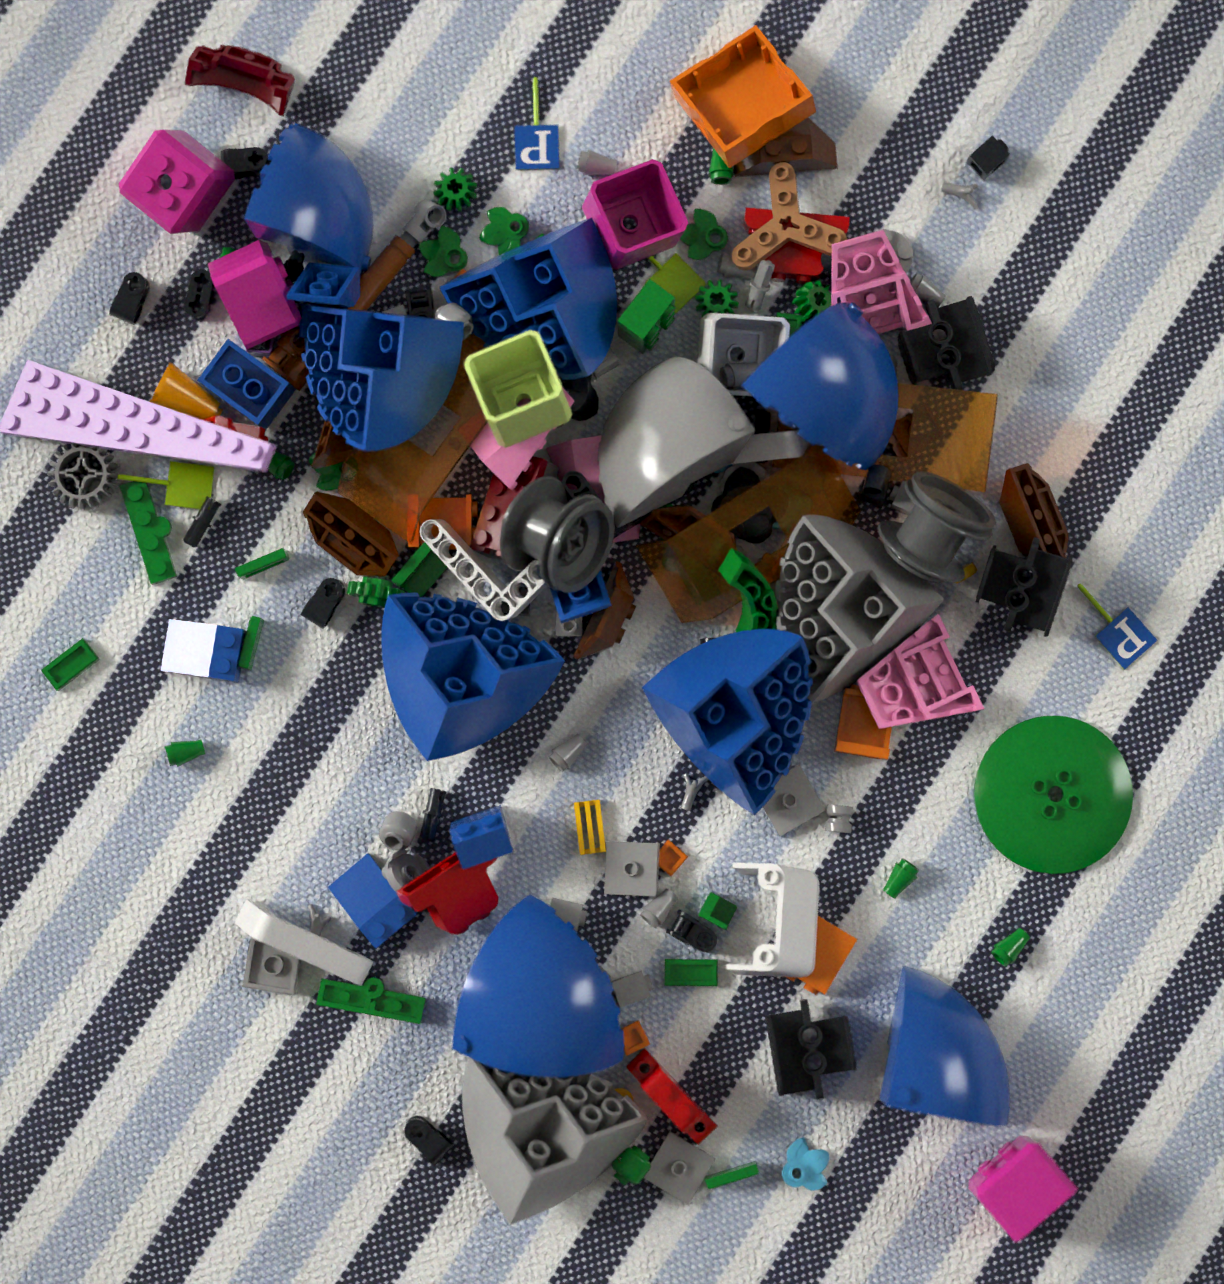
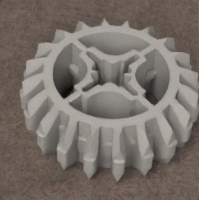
(83, 486)

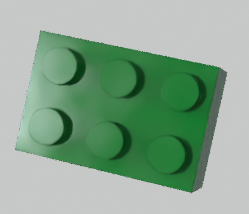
(646, 317)

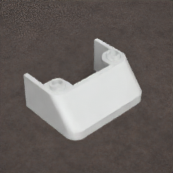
(795, 922)

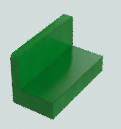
(420, 571)

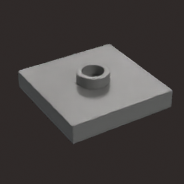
(792, 802)
(632, 868)
(270, 969)
(679, 1167)

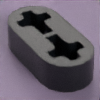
(193, 294)

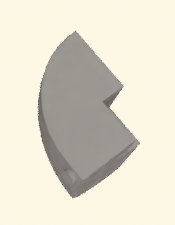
(665, 435)
(846, 601)
(543, 1134)

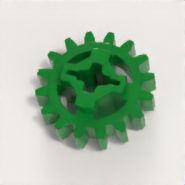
(372, 591)

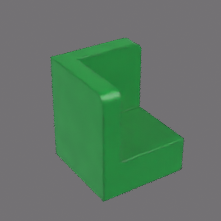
(717, 910)

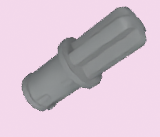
(760, 284)

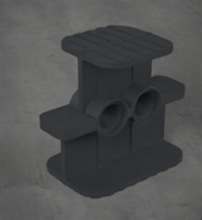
(963, 341)
(1040, 590)
(791, 1053)

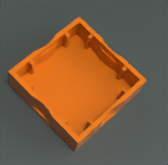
(743, 96)

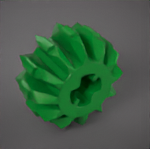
(446, 193)
(716, 292)
(812, 300)

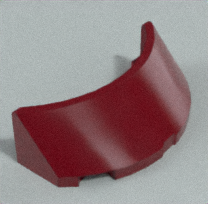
(242, 71)

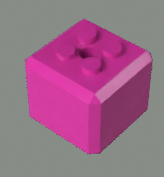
(196, 178)
(645, 197)
(255, 293)
(1020, 1186)

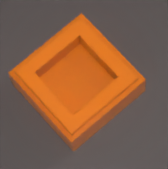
(671, 858)
(634, 1038)

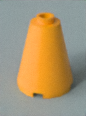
(184, 395)

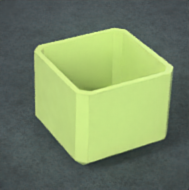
(514, 372)

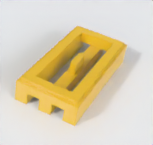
(587, 804)

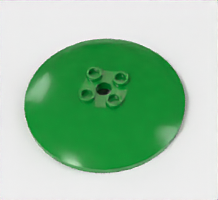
(1015, 801)

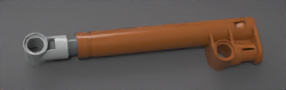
(287, 357)

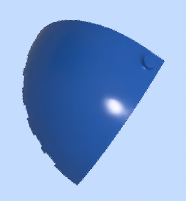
(313, 201)
(548, 286)
(378, 371)
(833, 385)
(459, 671)
(738, 709)
(538, 1000)
(943, 1055)

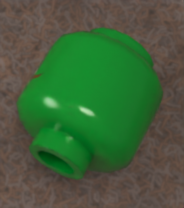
(631, 1166)

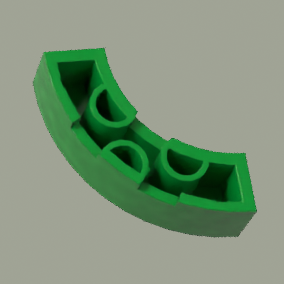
(757, 597)

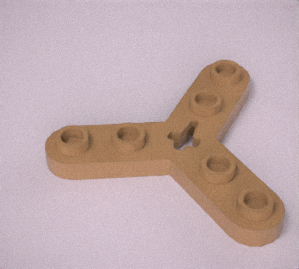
(772, 234)

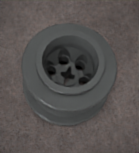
(936, 528)
(564, 536)

